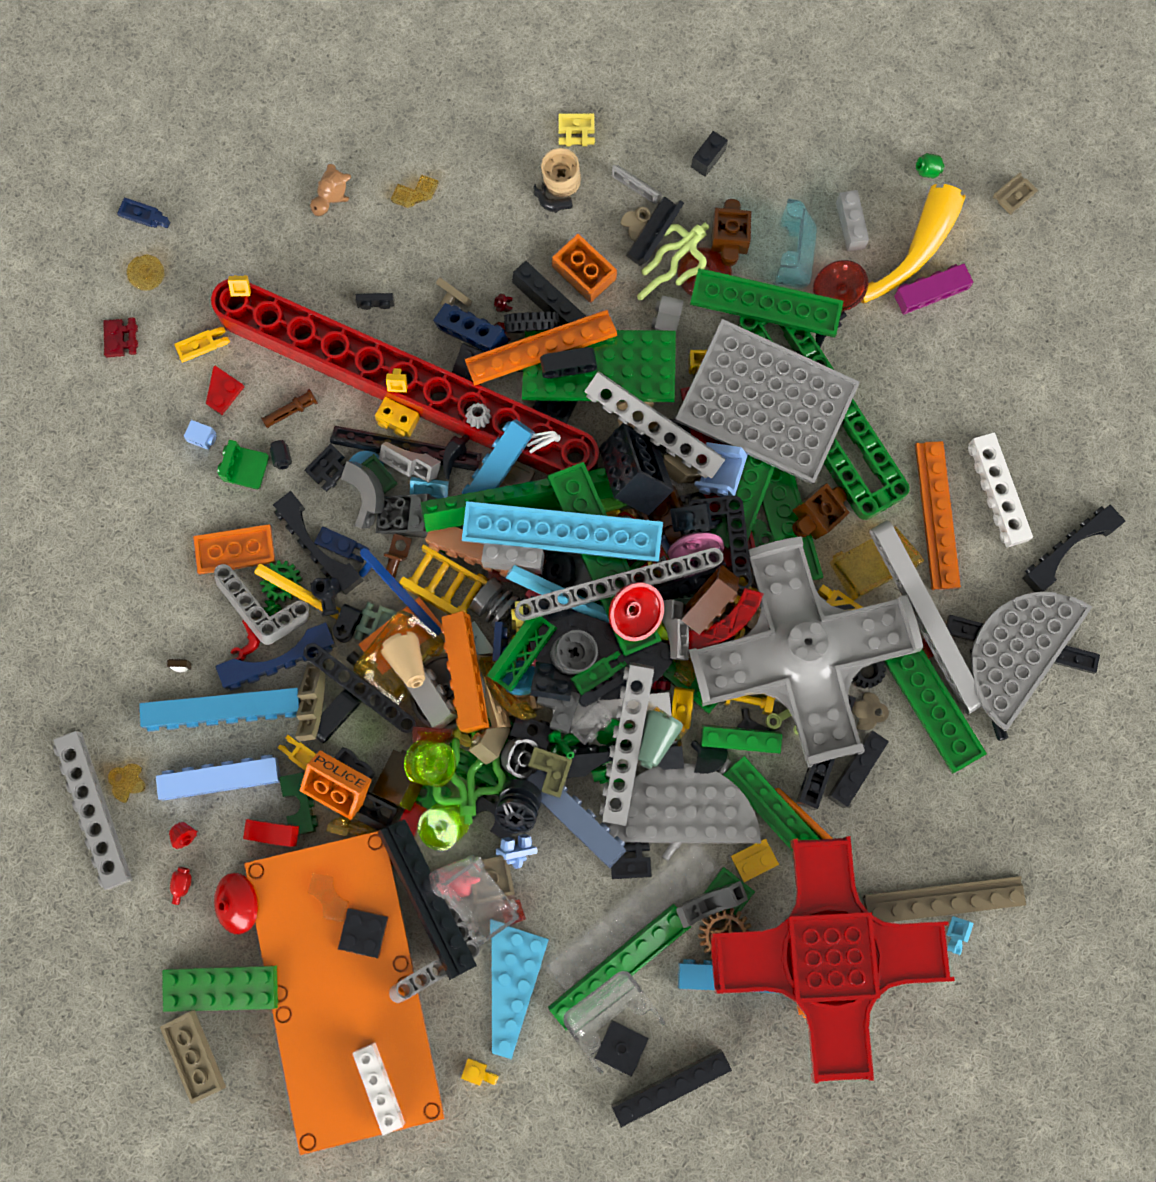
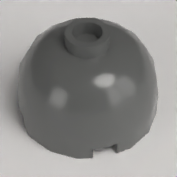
(516, 757)

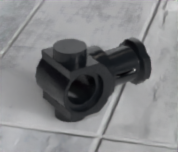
(326, 590)

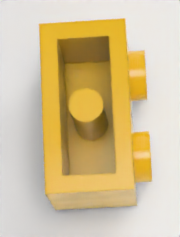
(397, 417)

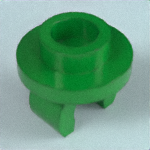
(272, 607)

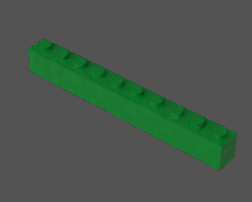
(537, 494)

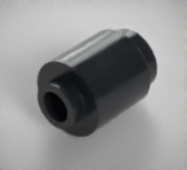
(280, 454)

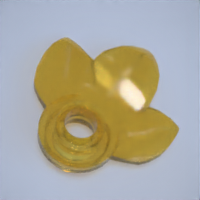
(129, 782)

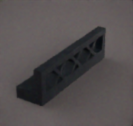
(654, 231)
(376, 819)

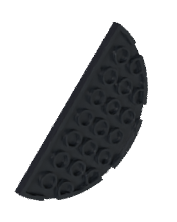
(656, 655)

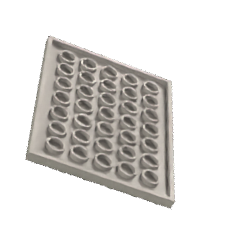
(767, 401)

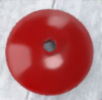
(643, 617)
(236, 903)

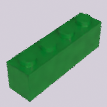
(741, 738)

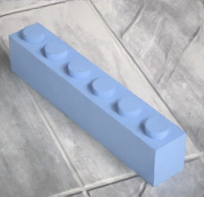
(218, 778)

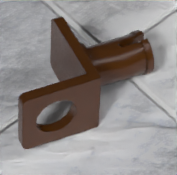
(396, 556)

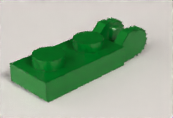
(597, 674)

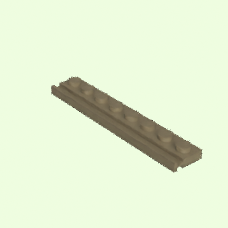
(946, 899)

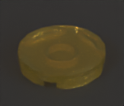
(148, 277)

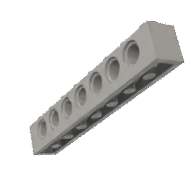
(705, 469)
(619, 813)
(101, 815)

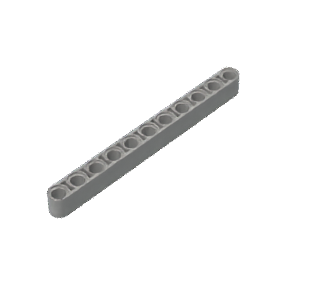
(610, 587)
(927, 615)

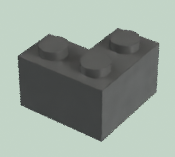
(563, 712)

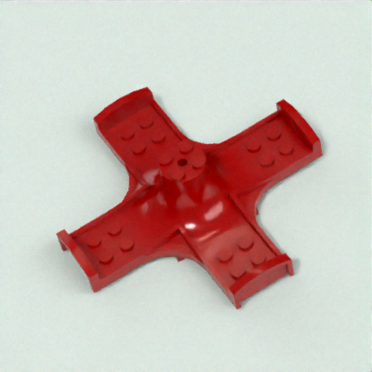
(831, 959)

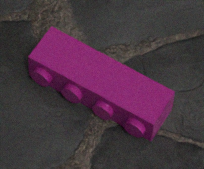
(933, 289)

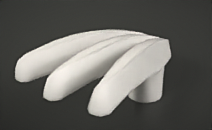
(546, 438)

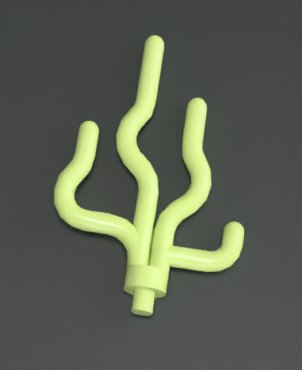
(688, 243)

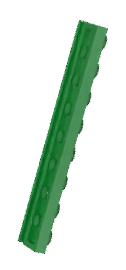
(769, 803)
(628, 958)

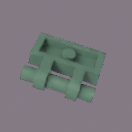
(381, 617)

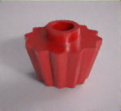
(181, 835)

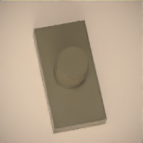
(452, 294)

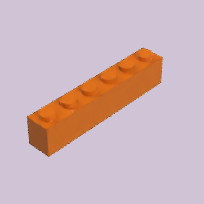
(464, 672)

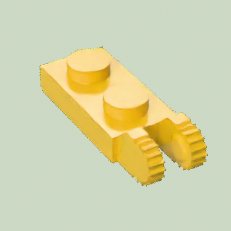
(200, 344)
(301, 754)

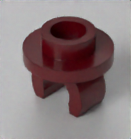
(500, 303)
(660, 684)

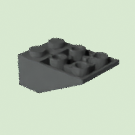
(403, 515)

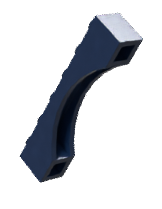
(237, 672)

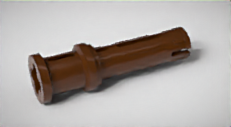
(297, 404)

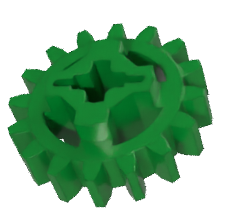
(291, 575)

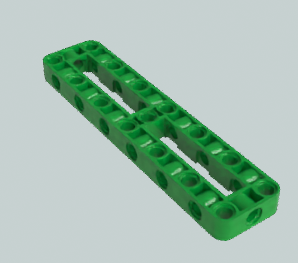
(866, 440)

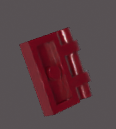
(114, 337)

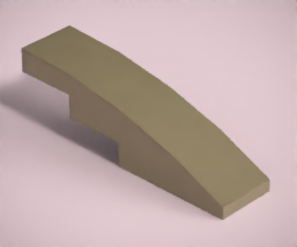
(312, 698)

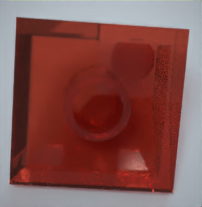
(433, 734)

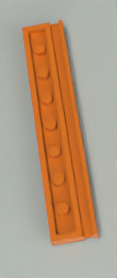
(530, 349)
(937, 515)

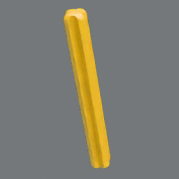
(291, 587)

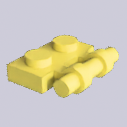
(576, 124)

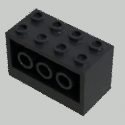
(635, 469)

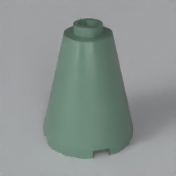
(657, 737)

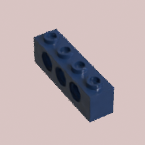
(469, 328)

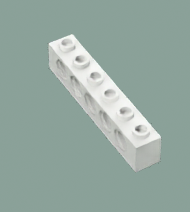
(1009, 497)

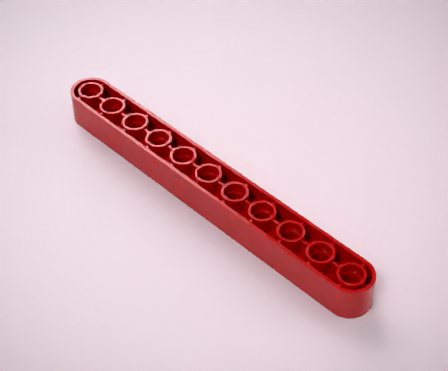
(427, 378)

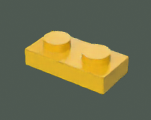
(683, 705)

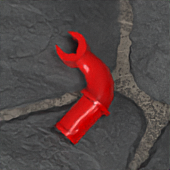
(251, 646)

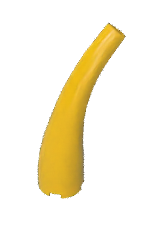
(935, 223)

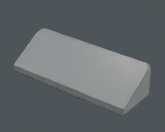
(635, 184)

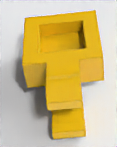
(476, 1072)

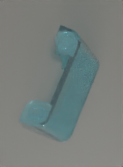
(797, 266)

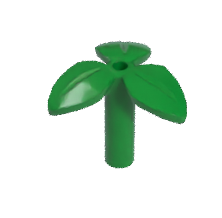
(563, 744)

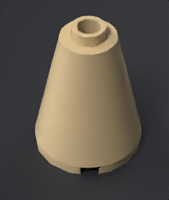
(405, 658)

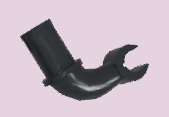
(551, 205)

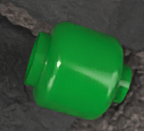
(929, 165)

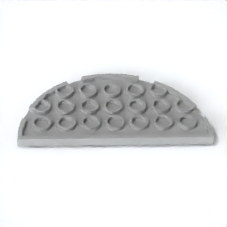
(1019, 648)
(687, 809)

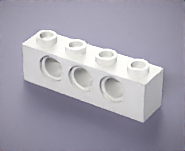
(379, 1088)

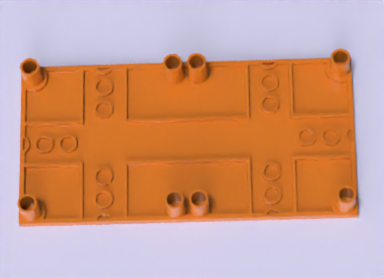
(339, 998)

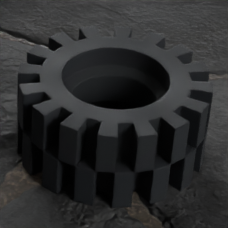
(870, 682)

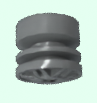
(492, 601)
(584, 649)

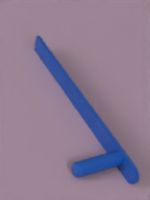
(372, 562)

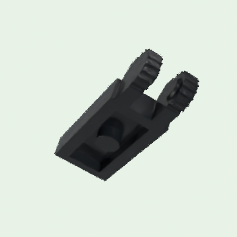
(602, 690)

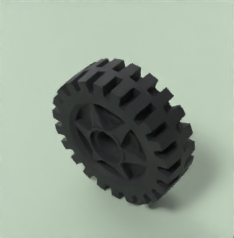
(530, 321)

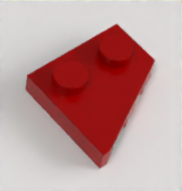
(222, 390)

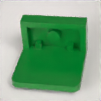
(242, 466)

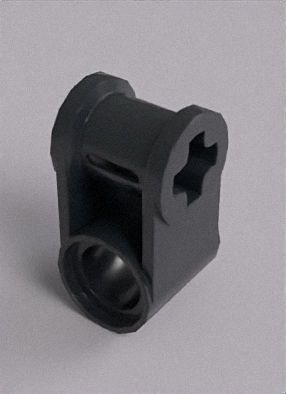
(347, 620)

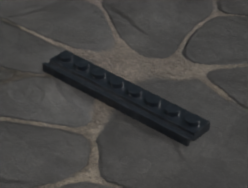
(430, 908)

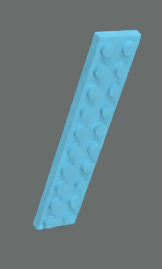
(562, 531)

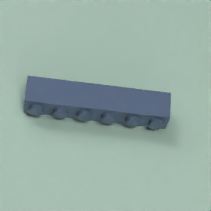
(581, 823)

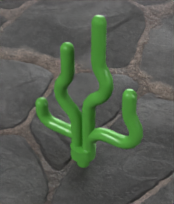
(469, 796)

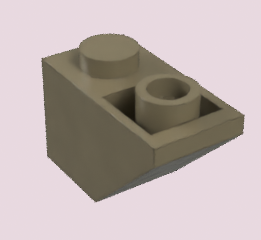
(680, 472)

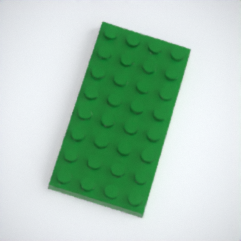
(633, 359)

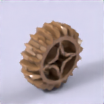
(729, 917)

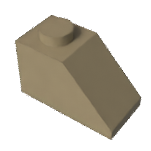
(489, 743)

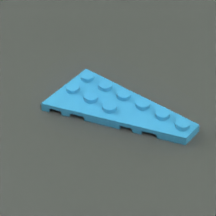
(514, 973)

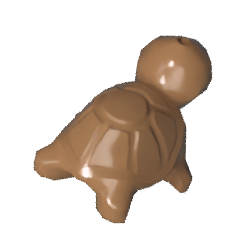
(330, 190)

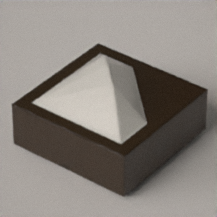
(179, 665)

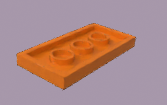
(234, 548)

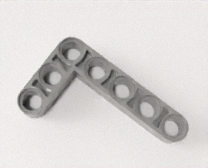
(254, 609)
(426, 974)

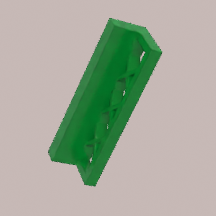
(514, 651)
(484, 776)

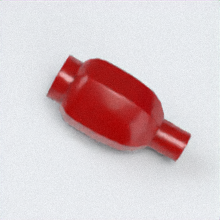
(180, 884)

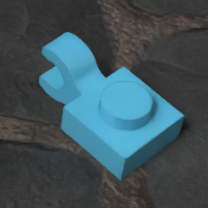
(958, 931)

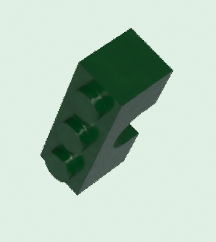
(304, 817)

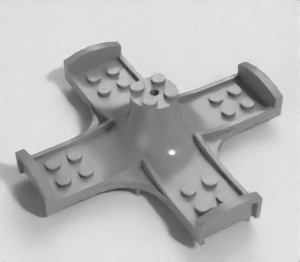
(805, 651)

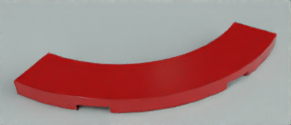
(730, 624)

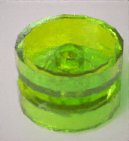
(430, 763)
(441, 826)

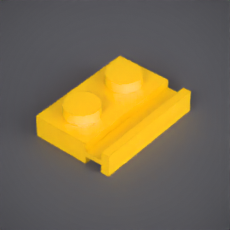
(754, 860)

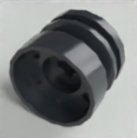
(518, 806)

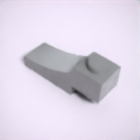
(409, 462)
(676, 629)

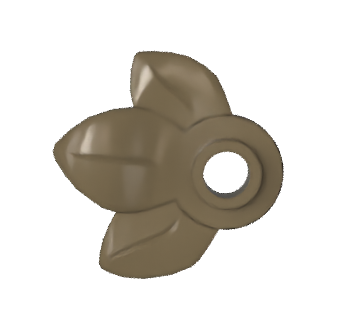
(634, 222)
(866, 711)

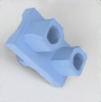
(516, 853)

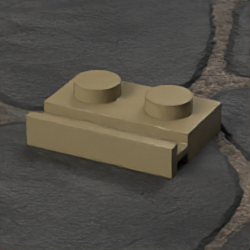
(1015, 193)

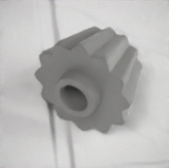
(480, 421)

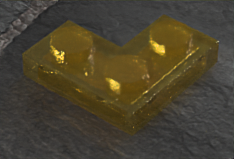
(344, 826)

